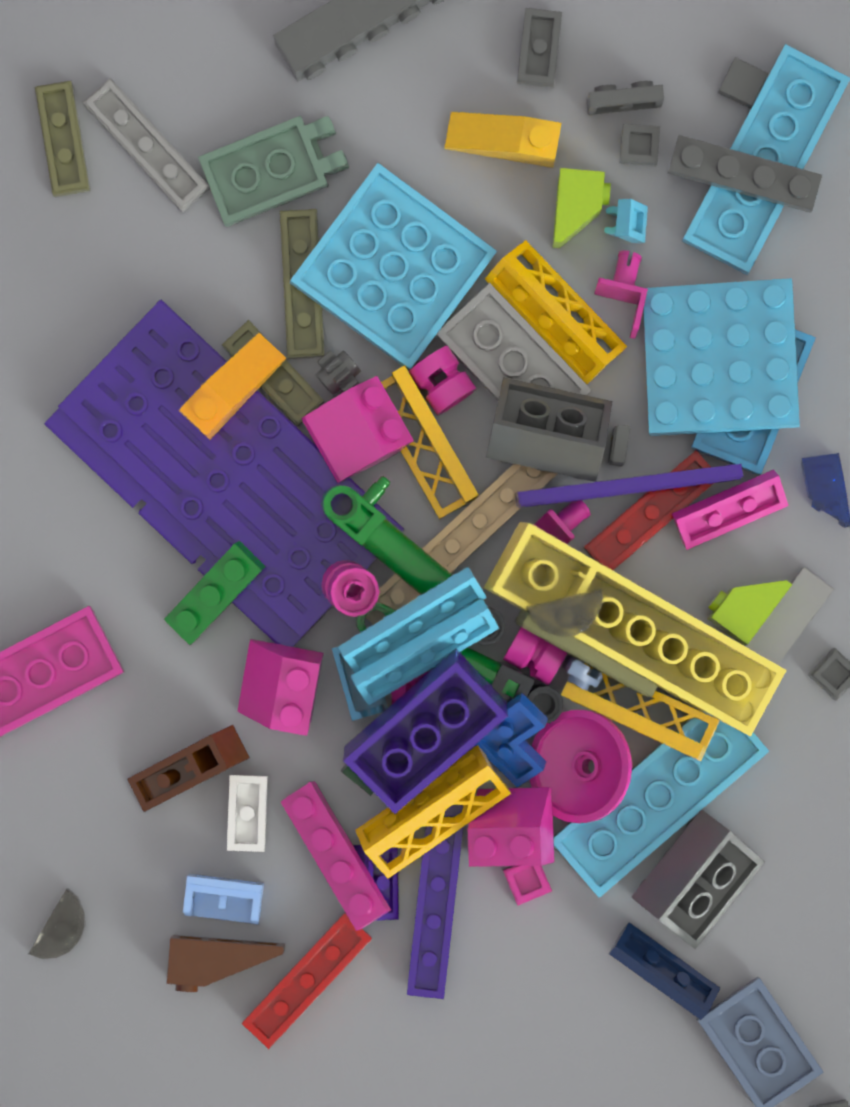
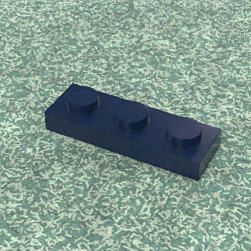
(664, 971)

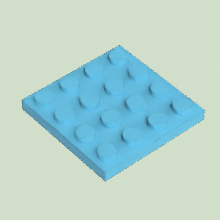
(393, 266)
(721, 357)

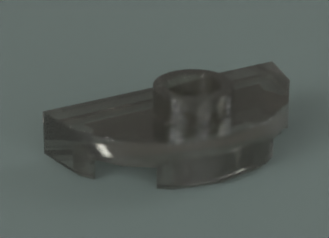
(567, 614)
(62, 929)

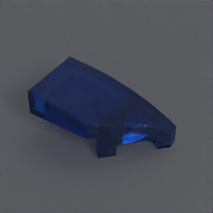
(826, 486)

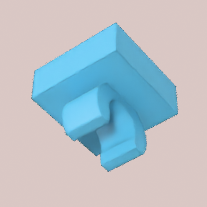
(630, 220)

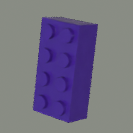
(425, 731)

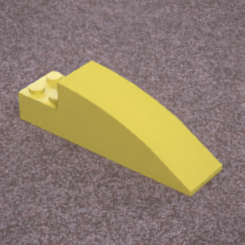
(641, 629)

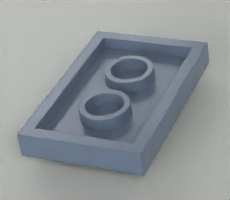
(760, 1045)

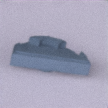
(579, 673)

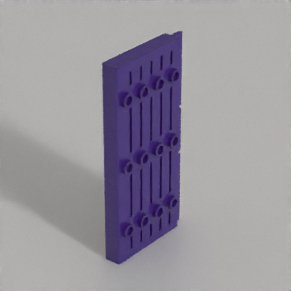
(203, 495)

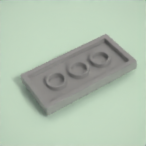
(500, 343)

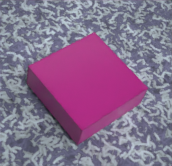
(527, 882)

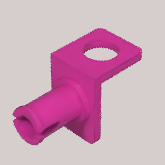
(624, 288)
(562, 523)

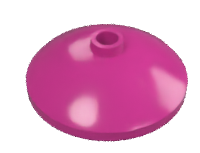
(568, 748)

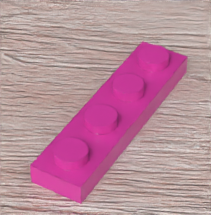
(335, 855)

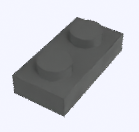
(539, 47)
(610, 99)

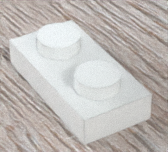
(247, 813)

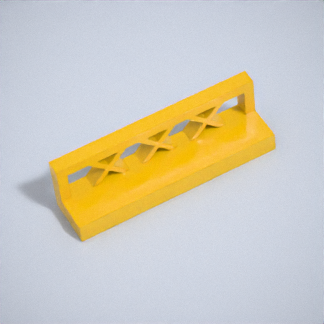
(552, 314)
(439, 444)
(644, 724)
(452, 787)

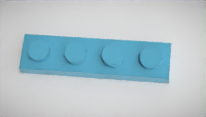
(412, 619)
(424, 651)

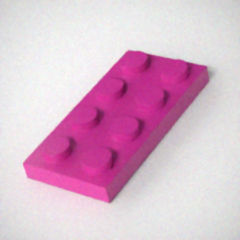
(54, 668)

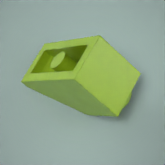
(578, 202)
(746, 608)

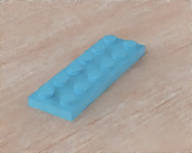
(778, 128)
(660, 799)

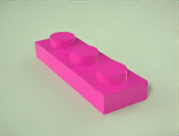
(730, 509)

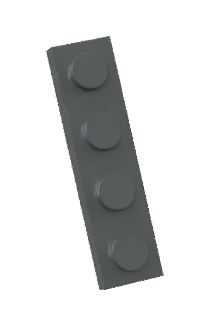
(745, 173)

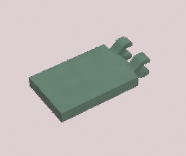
(270, 168)

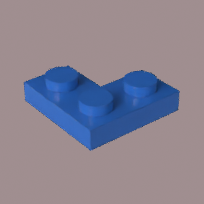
(507, 746)

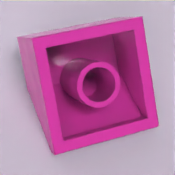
(357, 429)
(280, 686)
(514, 830)

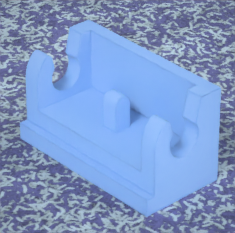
(223, 898)

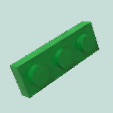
(214, 592)

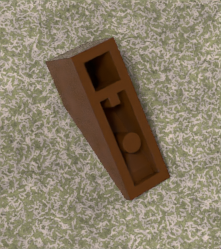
(188, 768)
(207, 960)

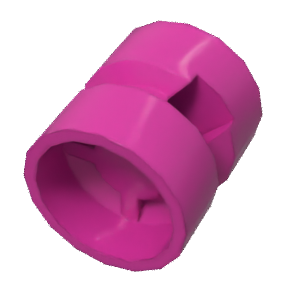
(450, 390)
(350, 588)
(536, 654)

